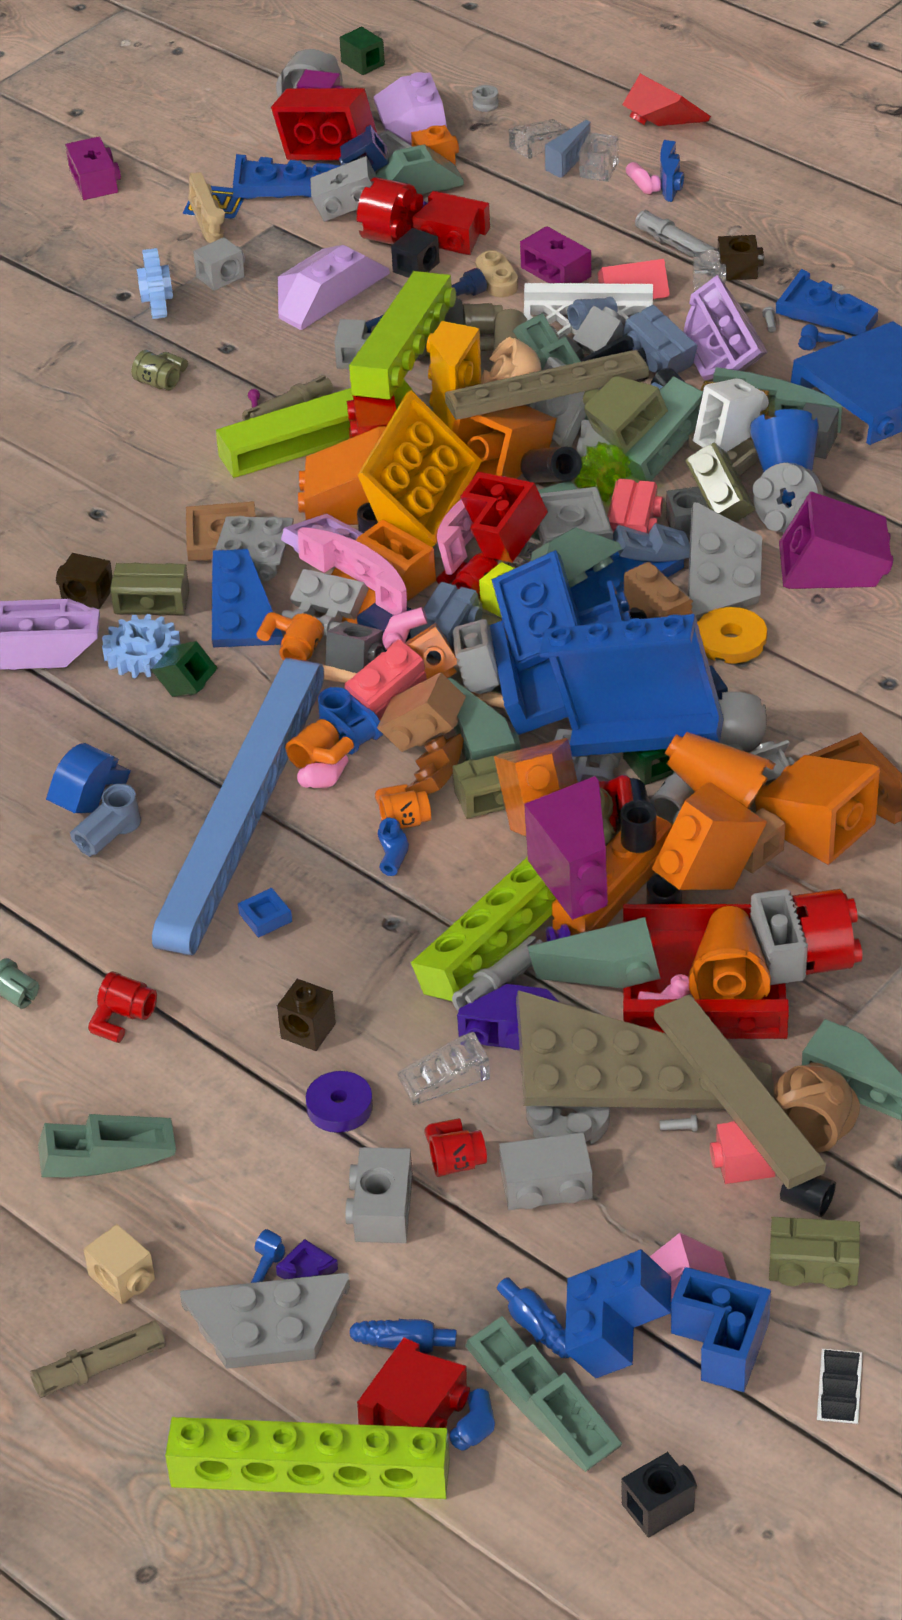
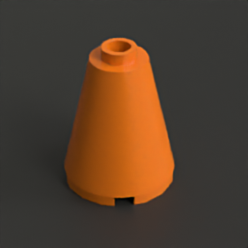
(728, 768)
(729, 959)

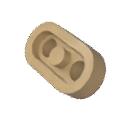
(498, 272)

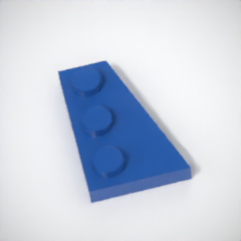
(822, 306)
(238, 601)

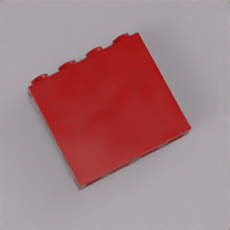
(675, 938)

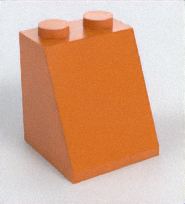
(505, 437)
(332, 479)
(531, 775)
(823, 804)
(709, 842)

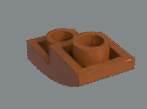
(436, 764)

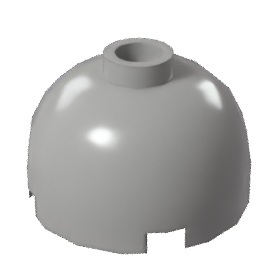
(743, 720)

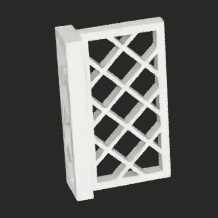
(554, 299)

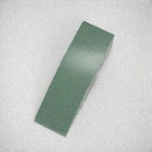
(104, 1145)

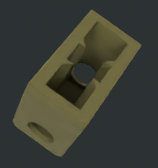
(624, 410)

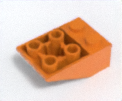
(407, 555)

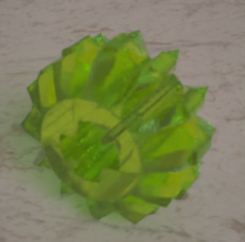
(602, 469)

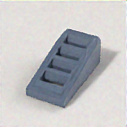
(564, 150)

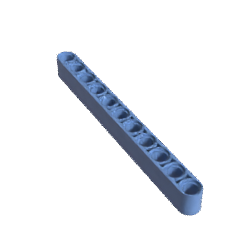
(237, 809)

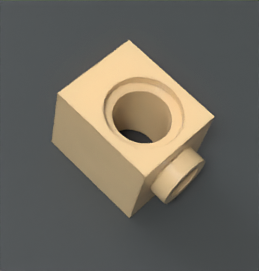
(119, 1264)

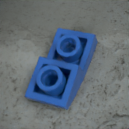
(670, 173)

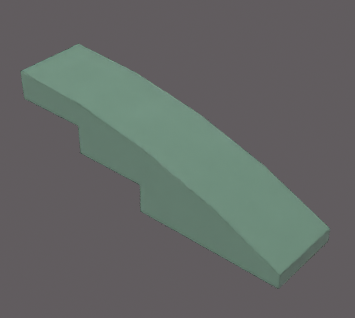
(543, 340)
(781, 392)
(542, 1395)

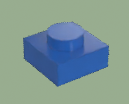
(265, 912)

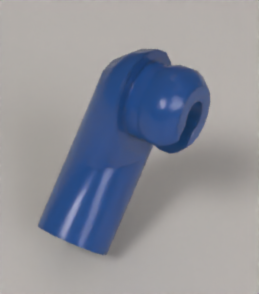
(394, 845)
(476, 1424)

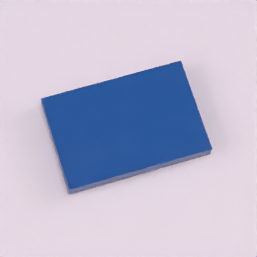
(532, 601)

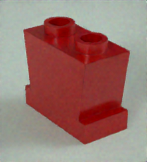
(454, 220)
(414, 1390)

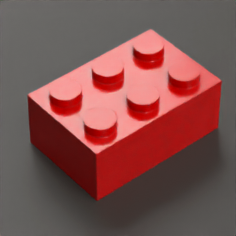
(320, 120)

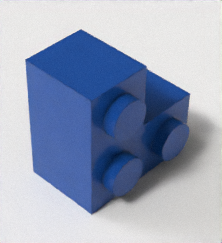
(607, 1306)
(727, 1318)

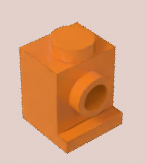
(434, 640)

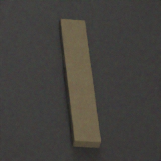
(544, 384)
(740, 1092)

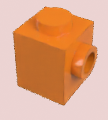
(439, 140)

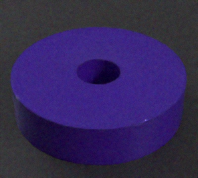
(341, 1116)

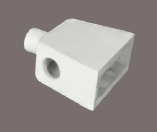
(728, 412)

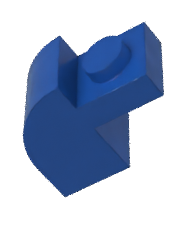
(82, 778)

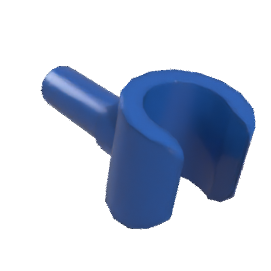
(811, 336)
(272, 1249)

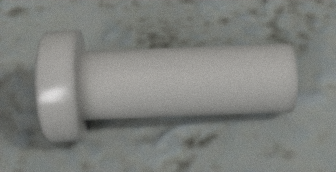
(769, 313)
(677, 1124)

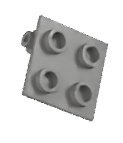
(260, 537)

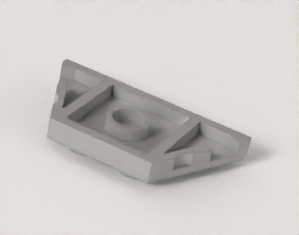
(722, 562)
(267, 1319)

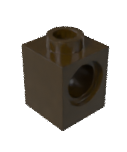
(740, 256)
(85, 580)
(306, 1014)

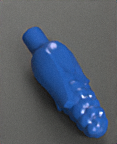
(534, 1315)
(390, 1333)

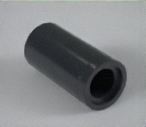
(551, 464)

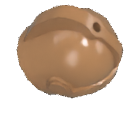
(818, 1103)

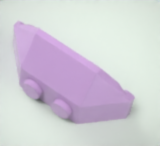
(410, 105)
(324, 284)
(721, 331)
(45, 632)

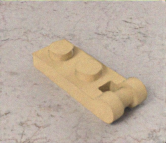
(205, 208)

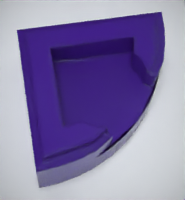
(306, 1261)

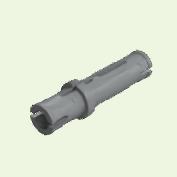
(666, 232)
(496, 976)

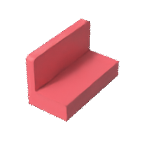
(638, 273)

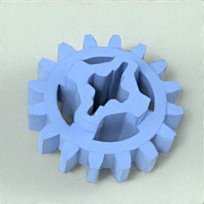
(154, 283)
(138, 644)

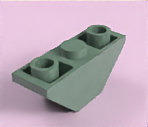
(422, 169)
(580, 552)

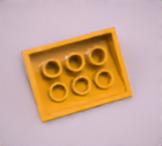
(417, 470)

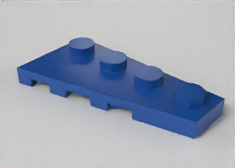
(272, 179)

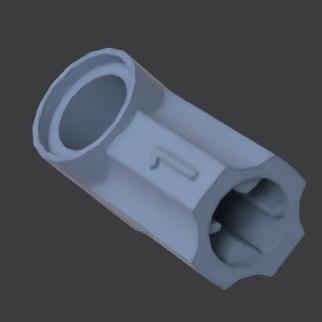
(114, 816)

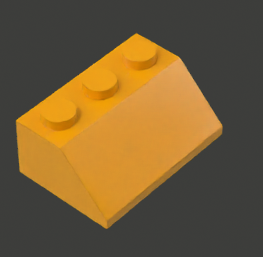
(453, 364)

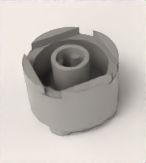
(302, 60)

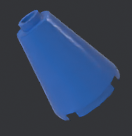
(785, 439)

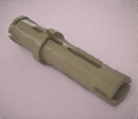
(297, 394)
(89, 1362)

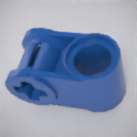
(348, 716)

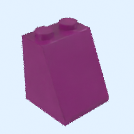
(834, 546)
(569, 846)

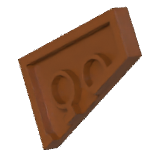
(861, 750)

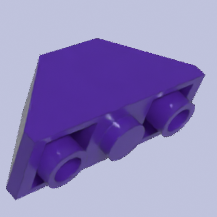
(495, 1016)

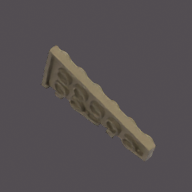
(605, 1062)

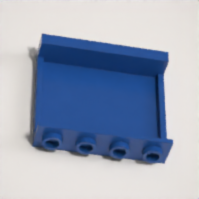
(861, 377)
(633, 683)
(533, 694)

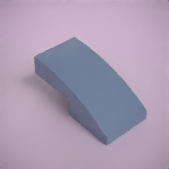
(659, 545)

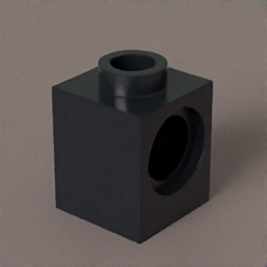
(415, 252)
(655, 1510)

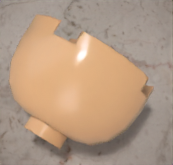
(511, 360)

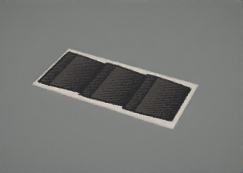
(839, 1386)

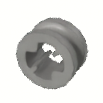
(485, 98)

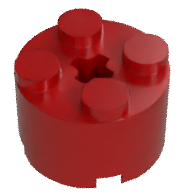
(387, 210)
(828, 930)

